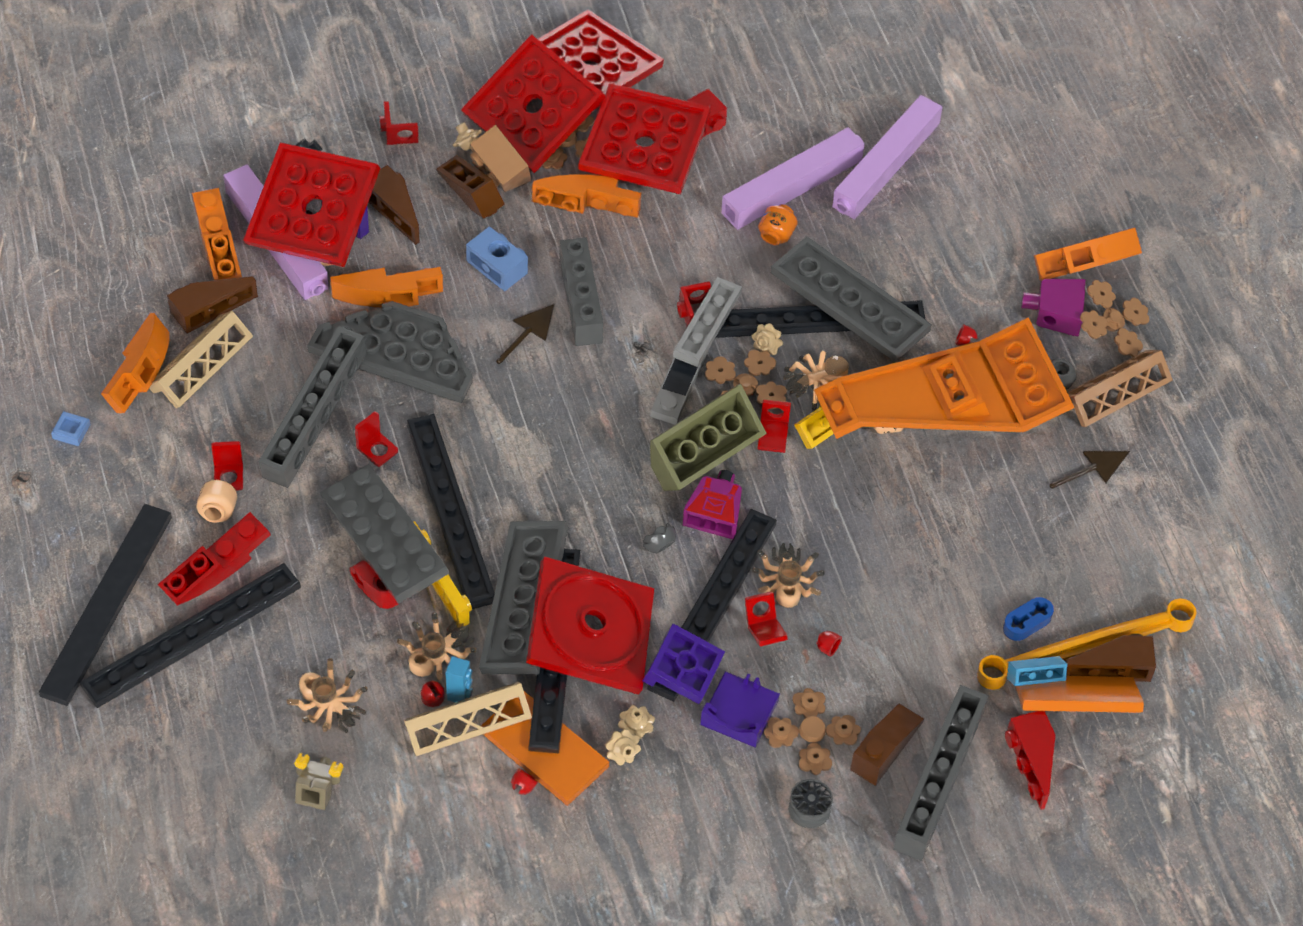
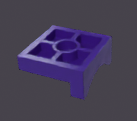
(684, 664)
(740, 708)

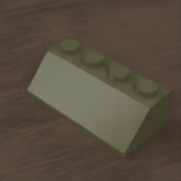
(704, 439)

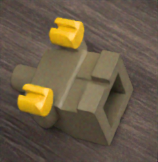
(316, 780)

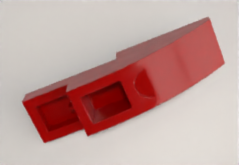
(215, 564)

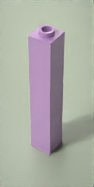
(887, 157)
(792, 178)
(305, 274)

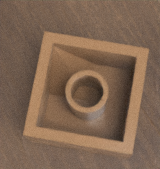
(499, 160)

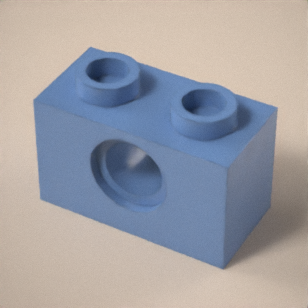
(497, 258)

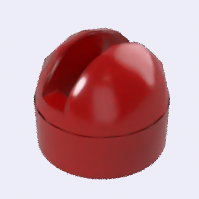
(965, 335)
(829, 642)
(428, 697)
(524, 780)

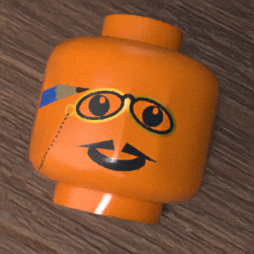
(777, 224)

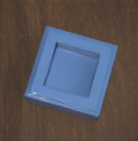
(70, 428)

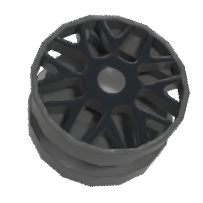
(809, 804)

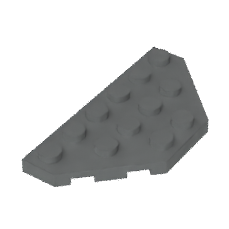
(405, 348)

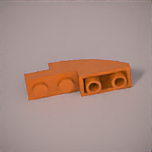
(580, 190)
(216, 235)
(1087, 254)
(375, 288)
(142, 363)

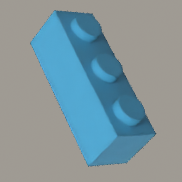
(1037, 671)
(458, 680)

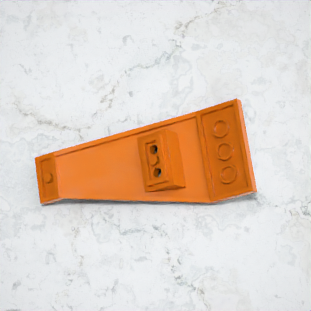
(1003, 381)

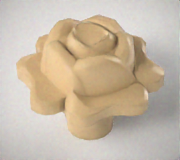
(465, 136)
(767, 339)
(637, 721)
(622, 747)

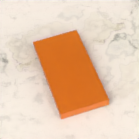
(1083, 695)
(563, 773)

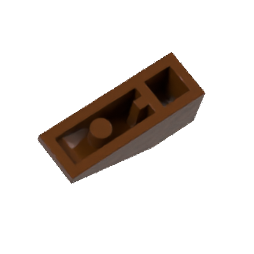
(472, 186)
(394, 203)
(205, 301)
(1121, 657)
(885, 743)

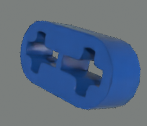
(1024, 614)

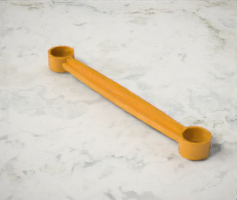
(1081, 643)

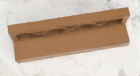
(1112, 378)

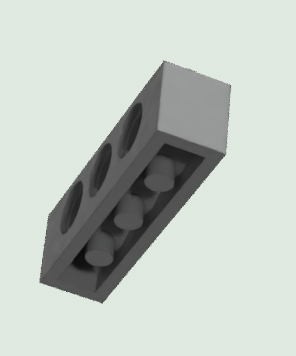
(581, 292)

